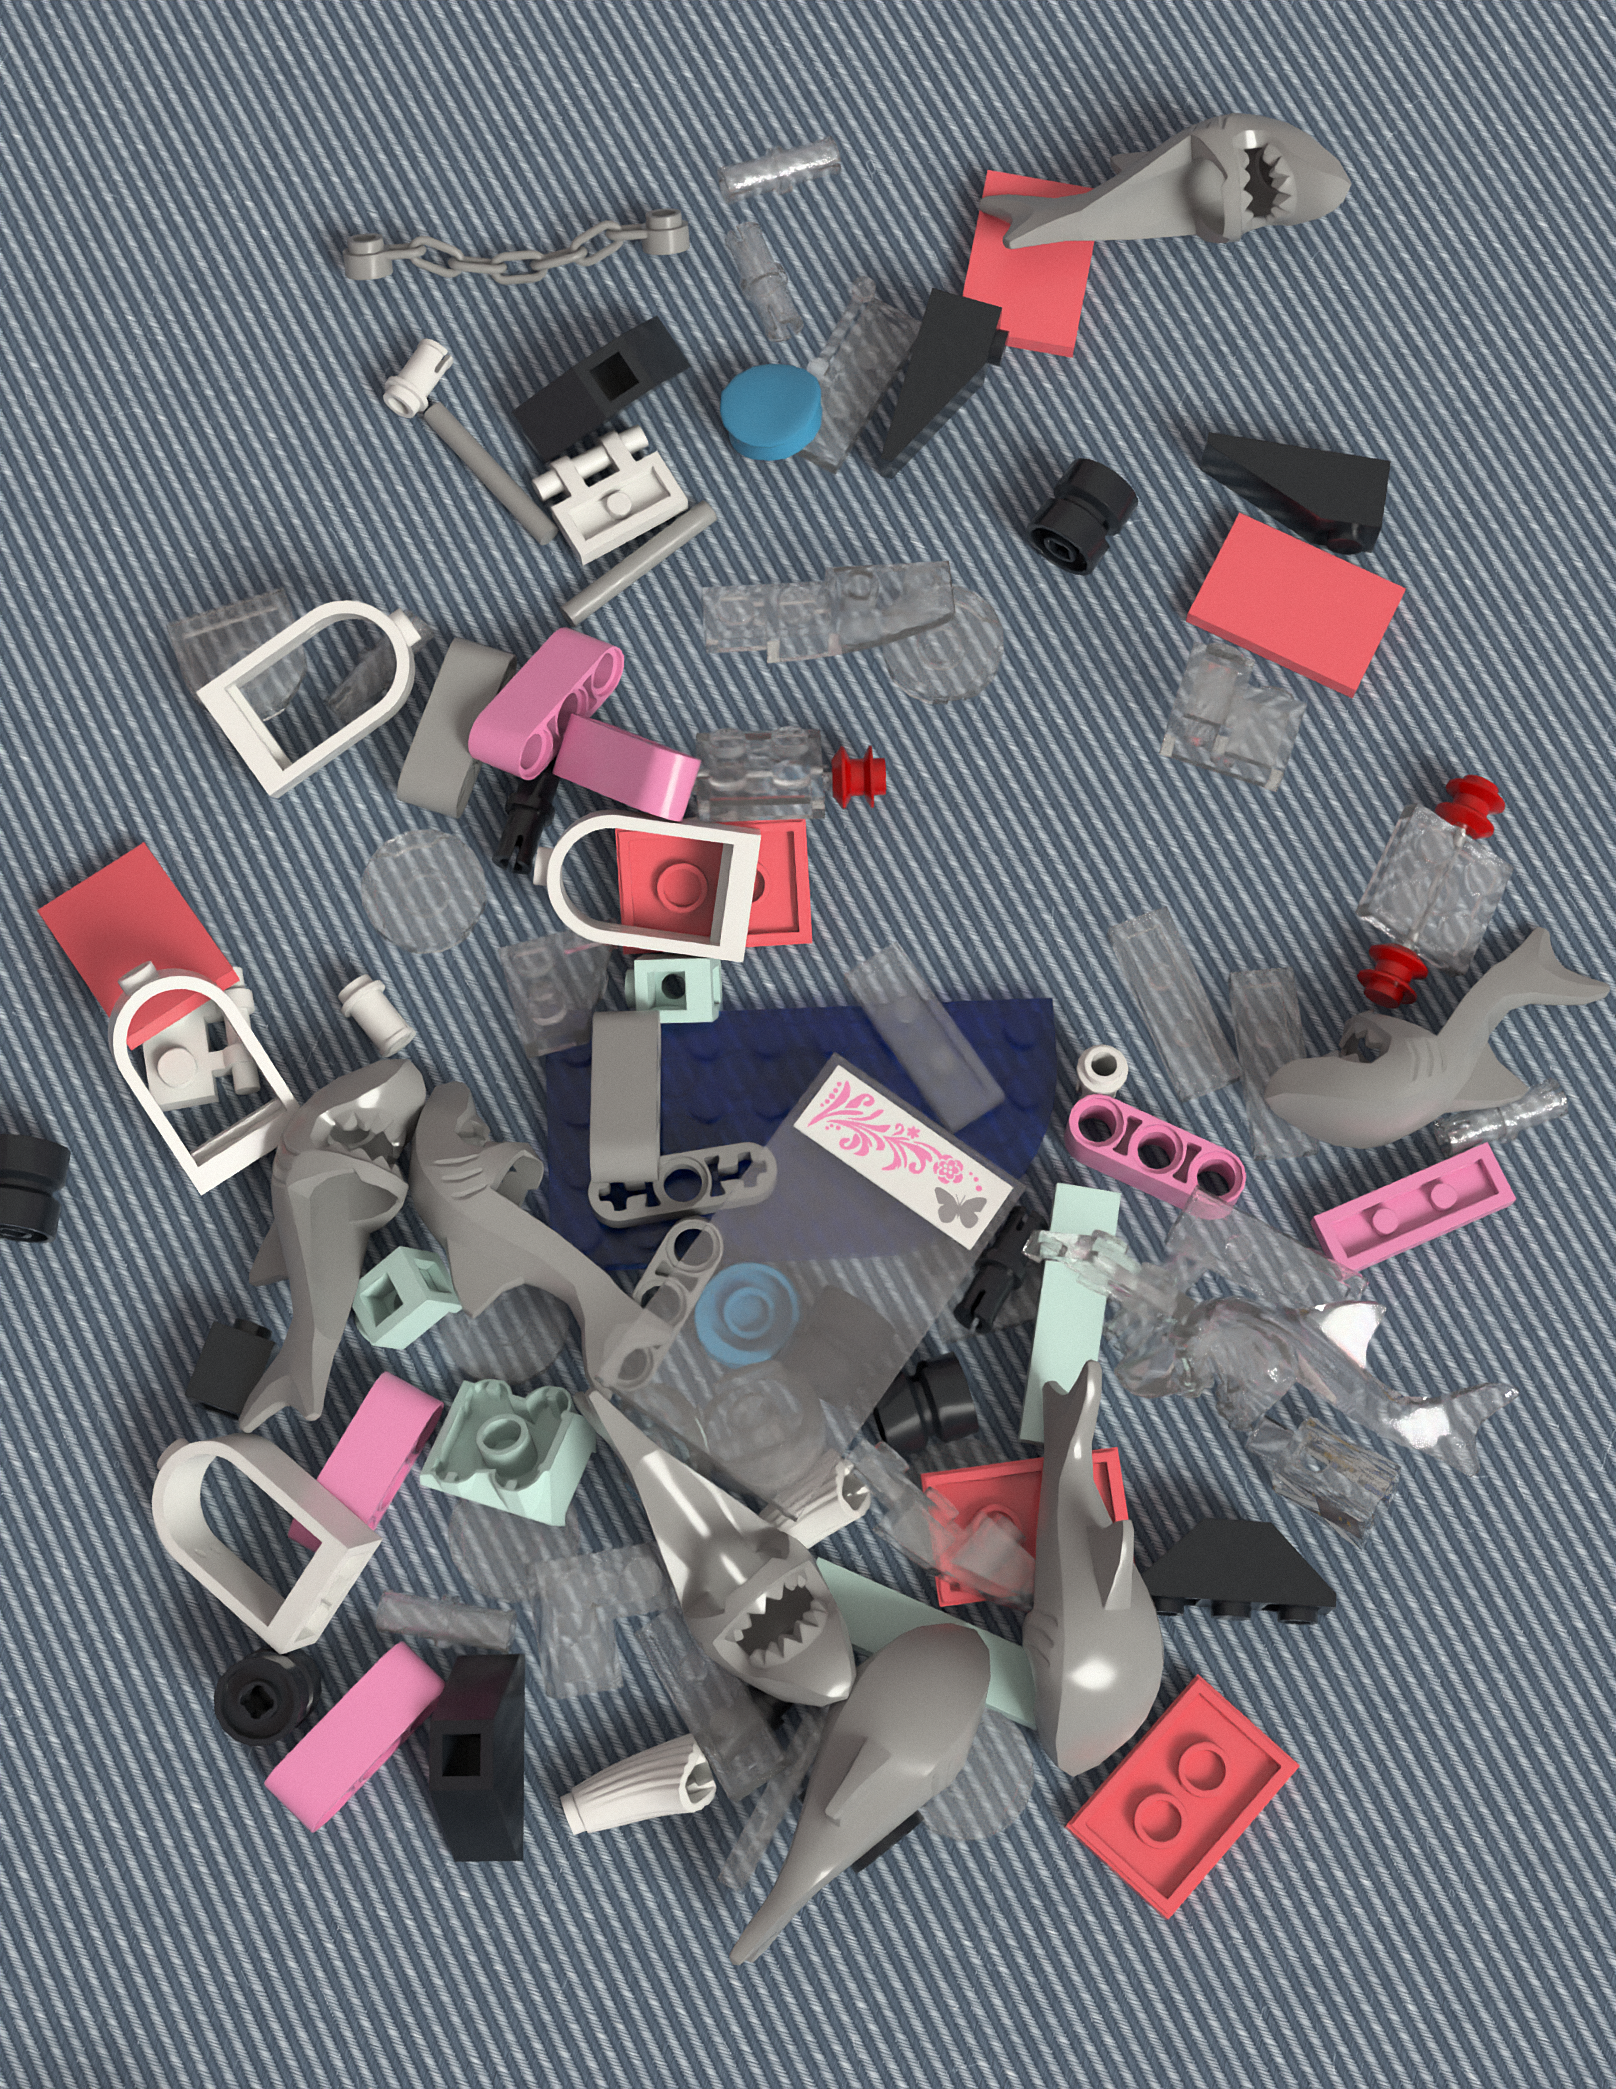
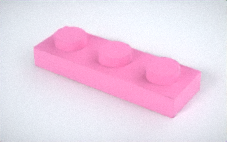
(1414, 1209)

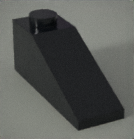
(945, 370)
(1311, 491)

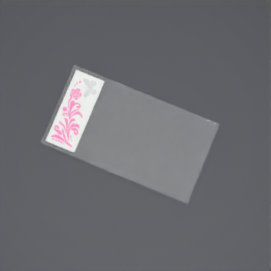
(811, 1286)

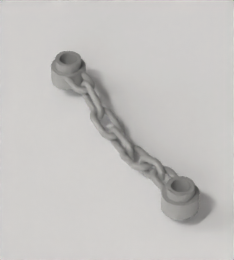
(372, 259)

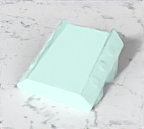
(511, 1450)

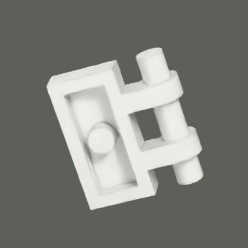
(617, 507)
(181, 1060)

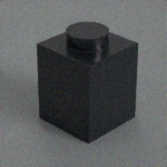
(231, 1367)

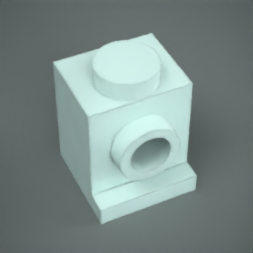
(703, 995)
(403, 1297)

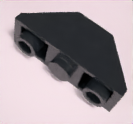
(599, 388)
(1238, 1570)
(480, 1758)

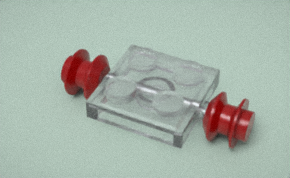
(777, 775)
(1433, 891)

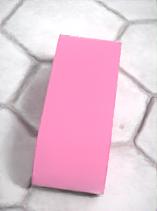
(530, 715)
(626, 767)
(1133, 1130)
(376, 1451)
(356, 1737)

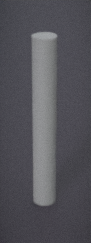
(491, 473)
(638, 563)

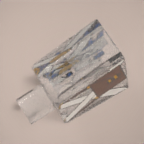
(1344, 1496)

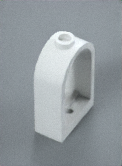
(249, 732)
(732, 895)
(242, 1141)
(188, 1539)

